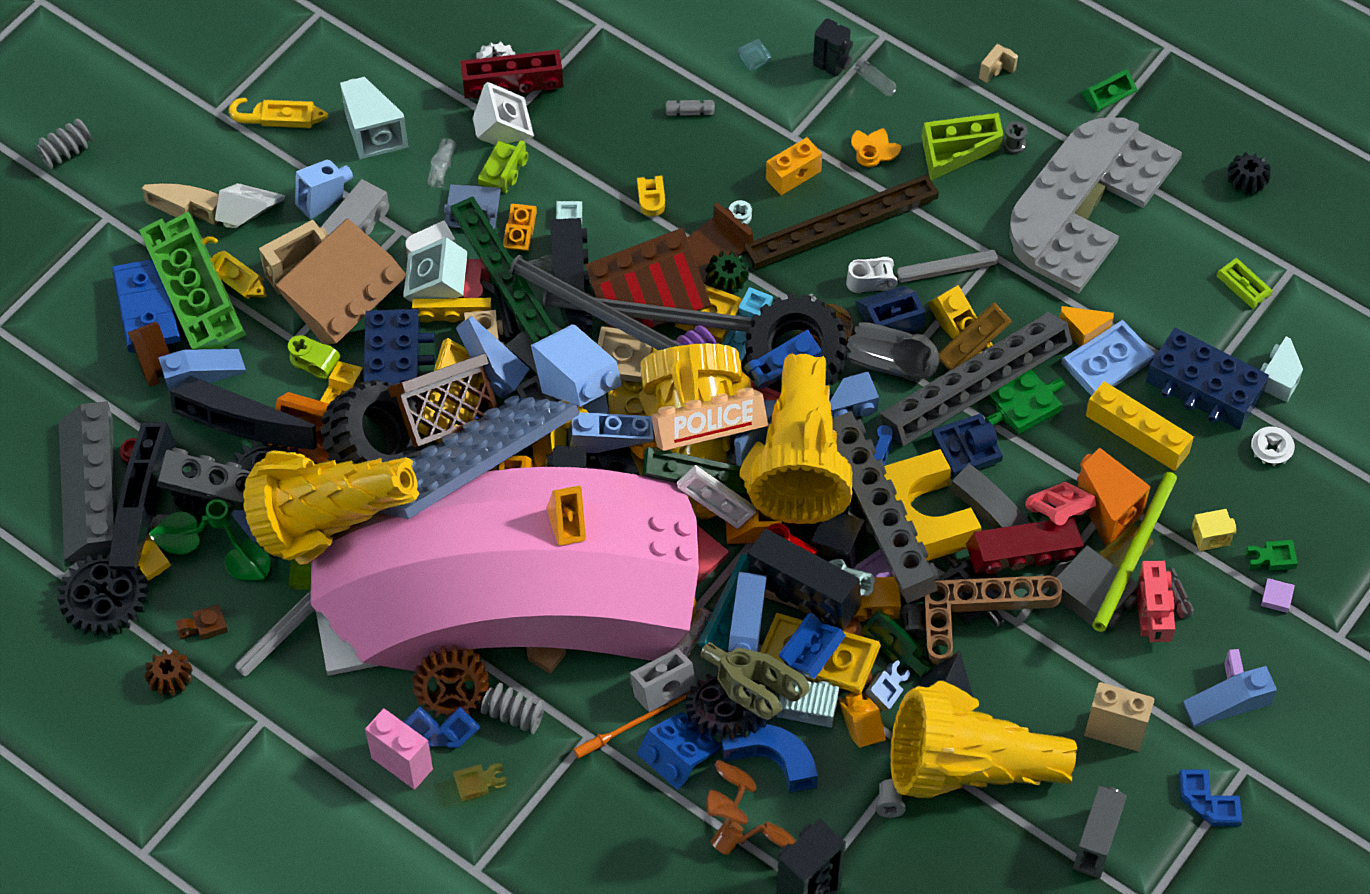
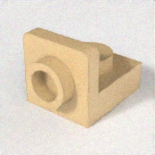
(996, 60)

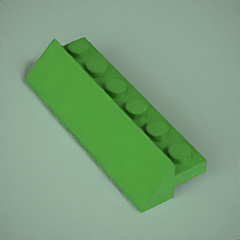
(192, 283)

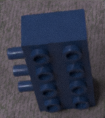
(394, 346)
(1206, 379)

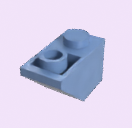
(855, 395)

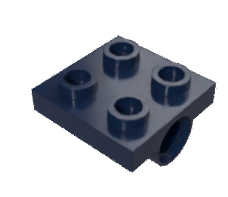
(967, 443)

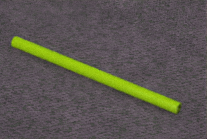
(1134, 552)

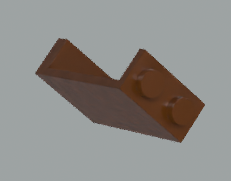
(719, 233)

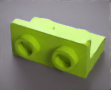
(503, 166)

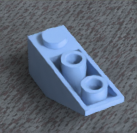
(608, 431)

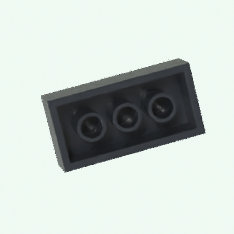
(805, 579)
(812, 862)

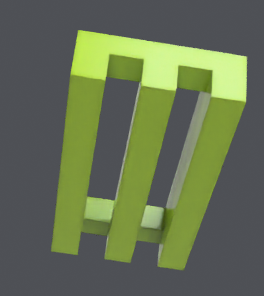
(1241, 285)

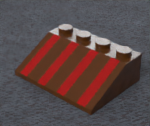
(652, 274)

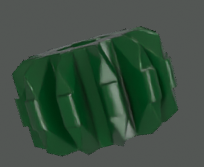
(729, 264)

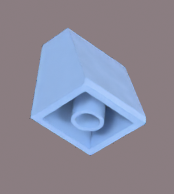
(574, 367)

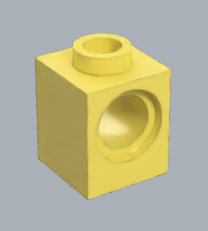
(1213, 529)

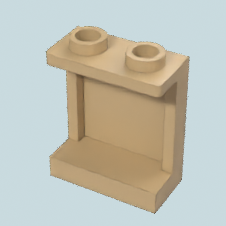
(288, 250)
(1119, 716)

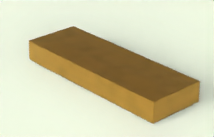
(974, 337)

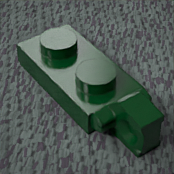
(896, 643)

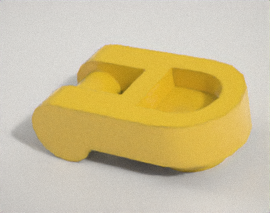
(651, 201)

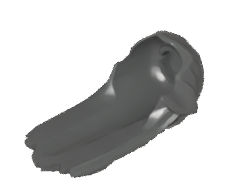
(893, 352)

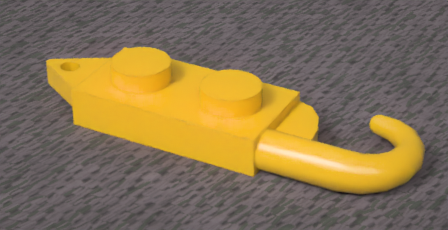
(279, 113)
(236, 273)

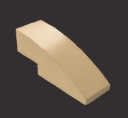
(179, 199)

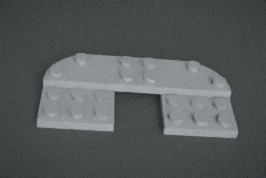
(1044, 221)

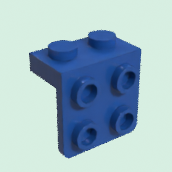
(676, 748)

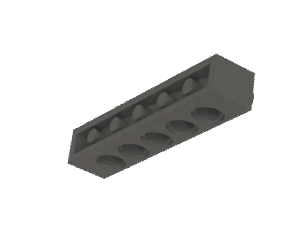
(200, 486)

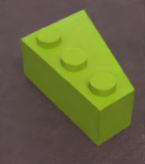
(959, 142)

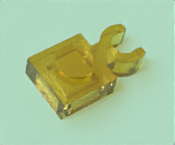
(474, 781)

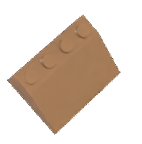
(340, 282)

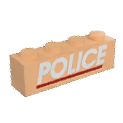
(709, 419)

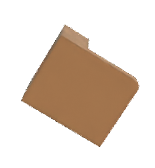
(545, 657)

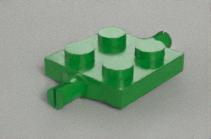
(1025, 402)

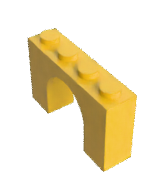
(922, 475)

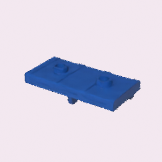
(144, 300)

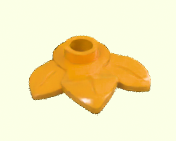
(875, 146)

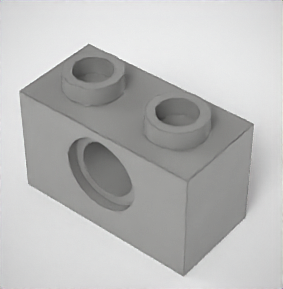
(663, 680)

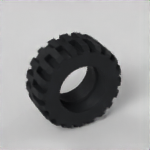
(798, 315)
(344, 429)

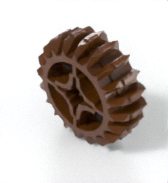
(450, 696)

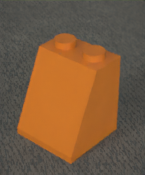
(1117, 493)

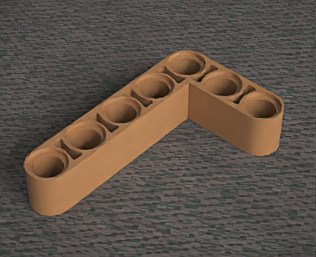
(980, 602)

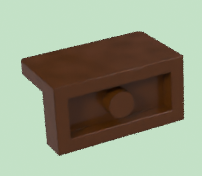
(148, 346)

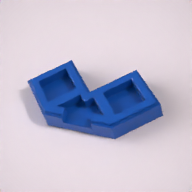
(450, 733)
(1213, 809)

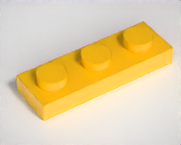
(449, 308)

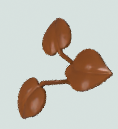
(730, 831)

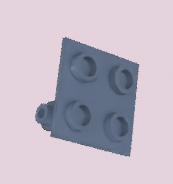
(486, 197)

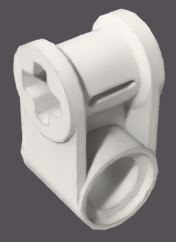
(872, 275)

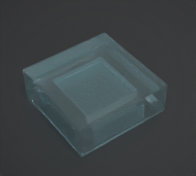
(754, 54)

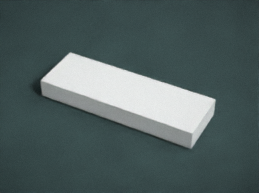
(716, 497)

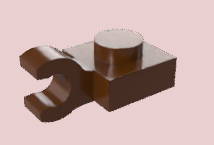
(206, 622)

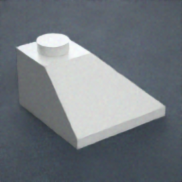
(501, 116)
(243, 203)

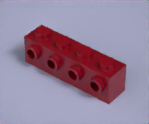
(513, 72)
(1024, 545)

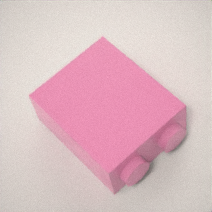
(399, 748)

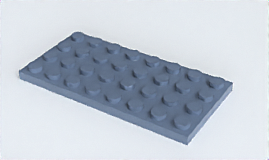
(481, 447)

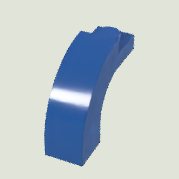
(779, 747)

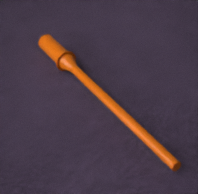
(601, 740)

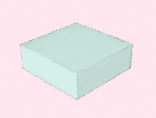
(569, 209)

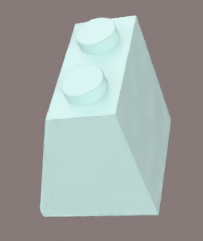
(373, 119)

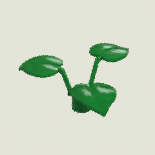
(179, 536)

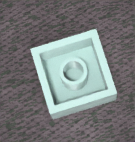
(436, 271)

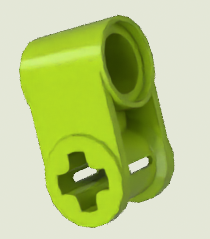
(312, 356)

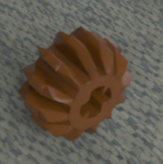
(168, 673)

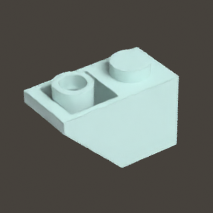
(1283, 370)

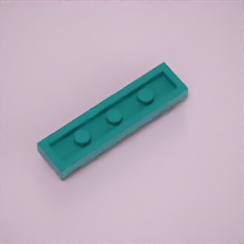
(719, 625)

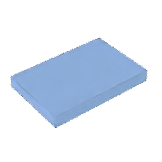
(1108, 358)

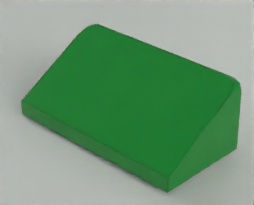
(1110, 90)

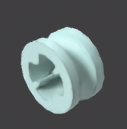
(742, 207)

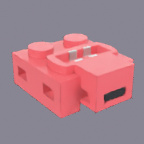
(1155, 602)

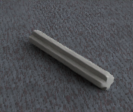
(947, 266)
(275, 636)

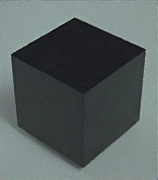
(841, 538)

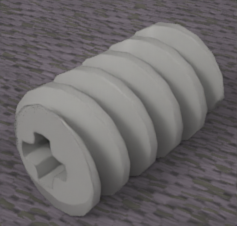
(63, 142)
(513, 708)

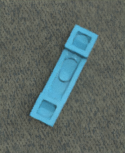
(749, 306)

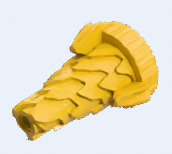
(690, 374)
(798, 469)
(301, 503)
(947, 745)

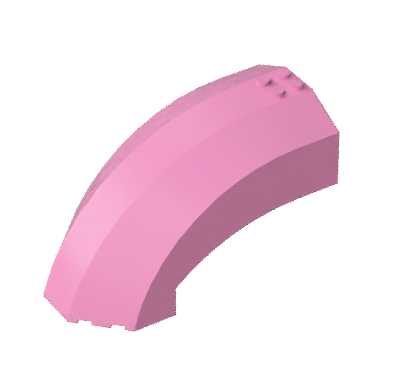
(492, 574)

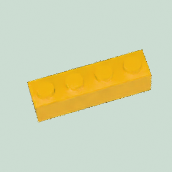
(1139, 426)

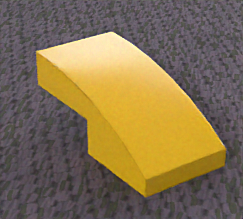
(342, 379)

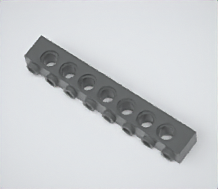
(976, 378)
(912, 582)

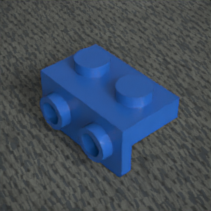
(811, 646)

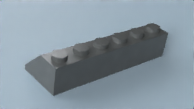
(88, 481)

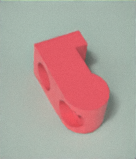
(474, 276)

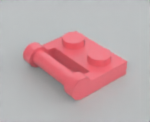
(1067, 499)

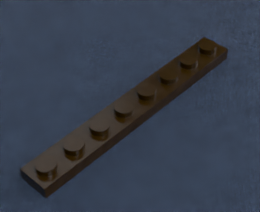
(840, 221)

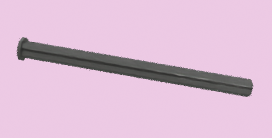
(590, 304)
(660, 313)

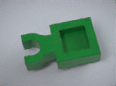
(1275, 554)

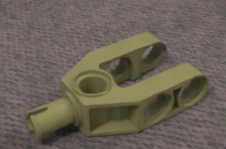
(742, 666)

